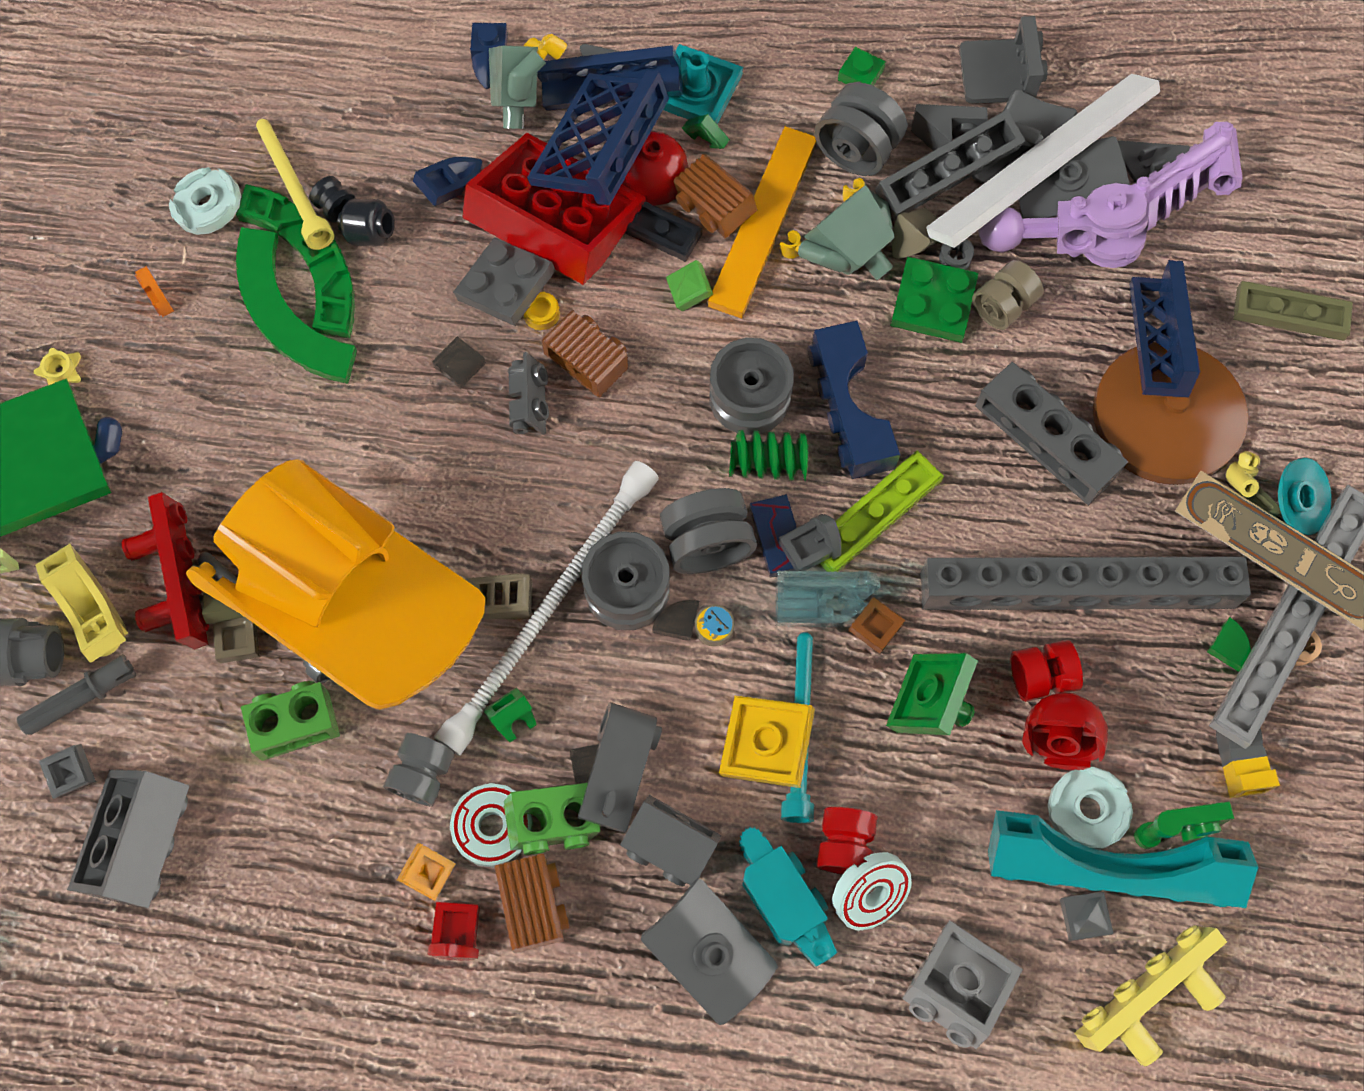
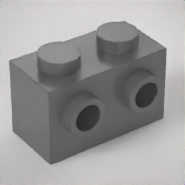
(669, 841)

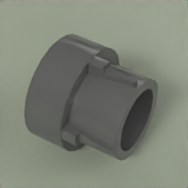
(29, 651)

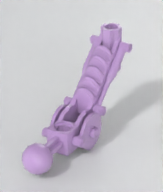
(1116, 217)

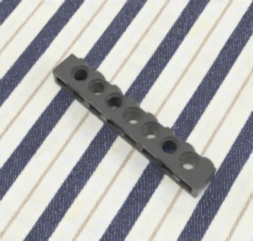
(1084, 583)

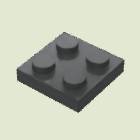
(504, 281)

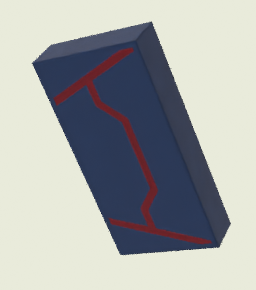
(772, 520)

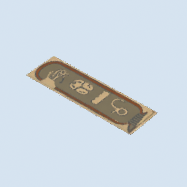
(1276, 547)

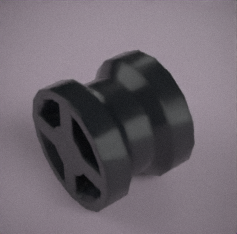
(330, 197)

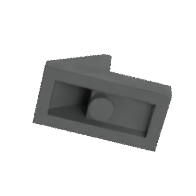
(942, 123)

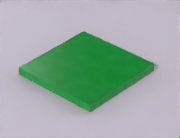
(45, 457)

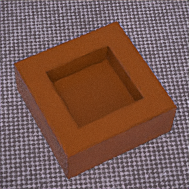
(876, 625)

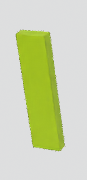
(883, 507)

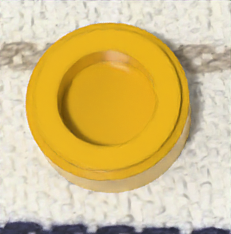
(542, 312)

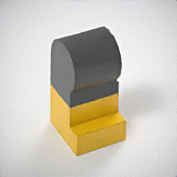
(1247, 769)

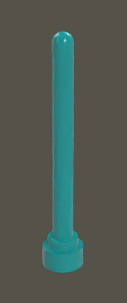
(797, 805)

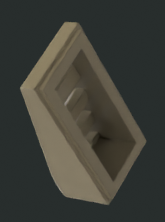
(508, 582)

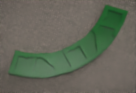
(327, 266)
(276, 320)

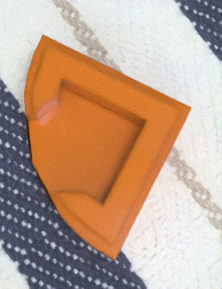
(153, 291)

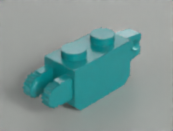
(784, 899)

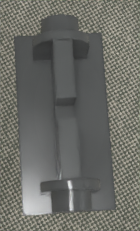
(528, 379)

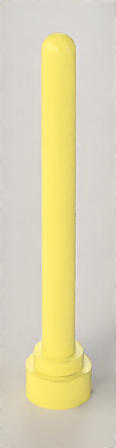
(315, 229)

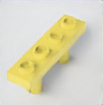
(1138, 996)

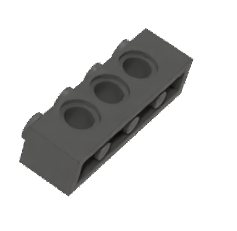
(951, 164)
(1054, 452)

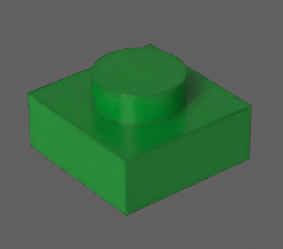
(861, 68)

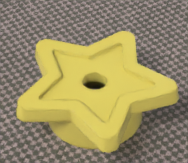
(57, 359)

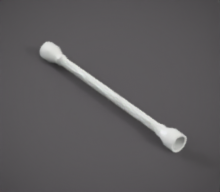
(459, 729)

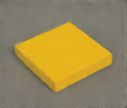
(767, 741)

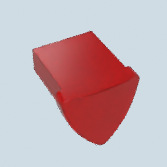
(455, 932)

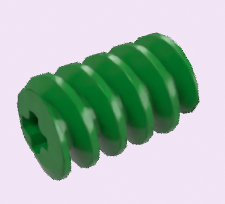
(769, 455)

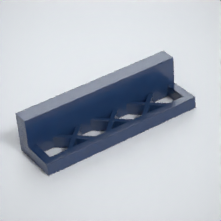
(565, 76)
(1179, 337)

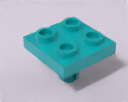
(705, 85)

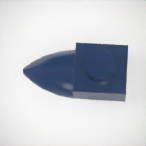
(482, 38)
(446, 178)

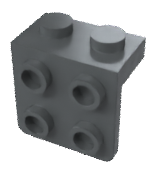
(999, 67)

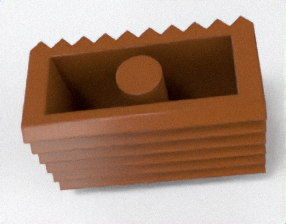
(714, 196)
(586, 352)
(530, 902)

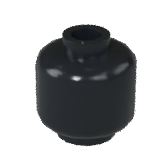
(366, 222)

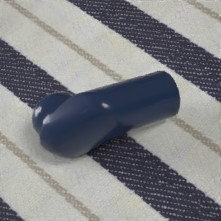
(107, 438)

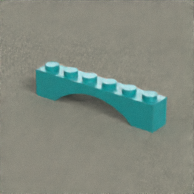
(1202, 872)

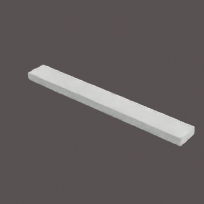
(1042, 160)

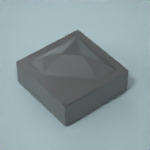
(67, 771)
(1086, 916)

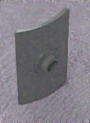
(1035, 121)
(1090, 169)
(710, 953)

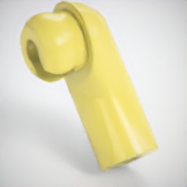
(1242, 474)

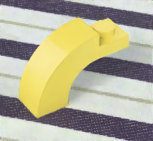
(83, 602)

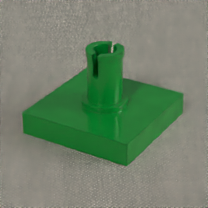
(934, 695)

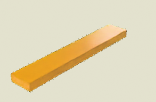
(760, 231)

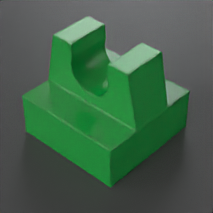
(509, 709)

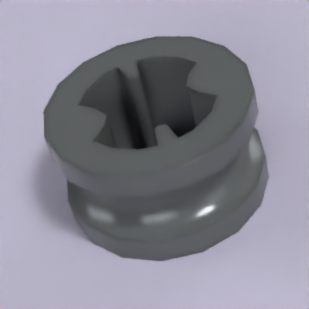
(965, 247)

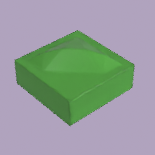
(689, 285)

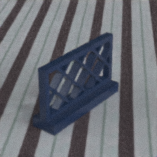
(622, 139)

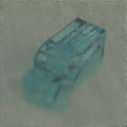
(804, 595)

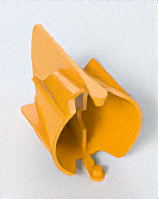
(341, 586)

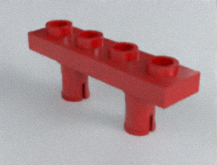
(175, 554)

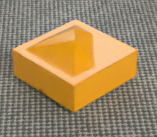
(426, 871)

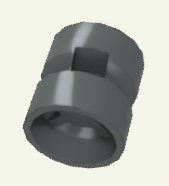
(421, 764)

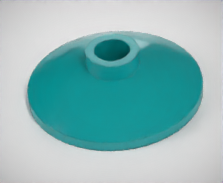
(1304, 495)

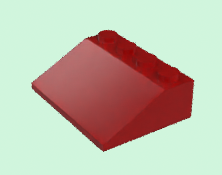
(547, 221)

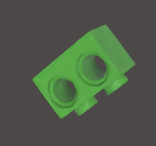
(291, 731)
(548, 808)

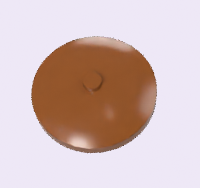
(1168, 435)

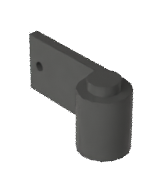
(618, 766)

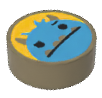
(714, 625)

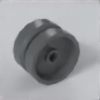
(861, 129)
(751, 385)
(708, 531)
(629, 559)

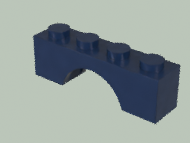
(865, 441)

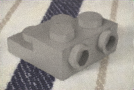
(962, 986)

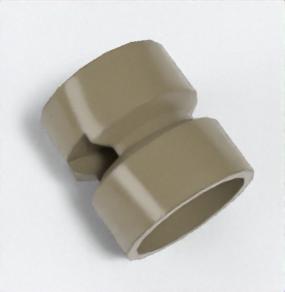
(1008, 294)

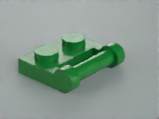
(1188, 822)

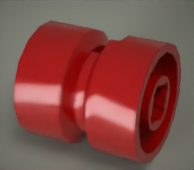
(1052, 669)
(847, 836)

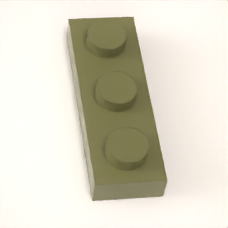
(1293, 310)

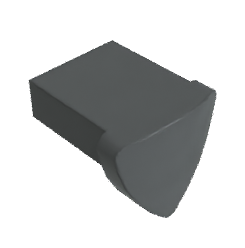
(812, 543)

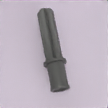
(92, 686)

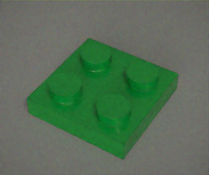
(934, 299)

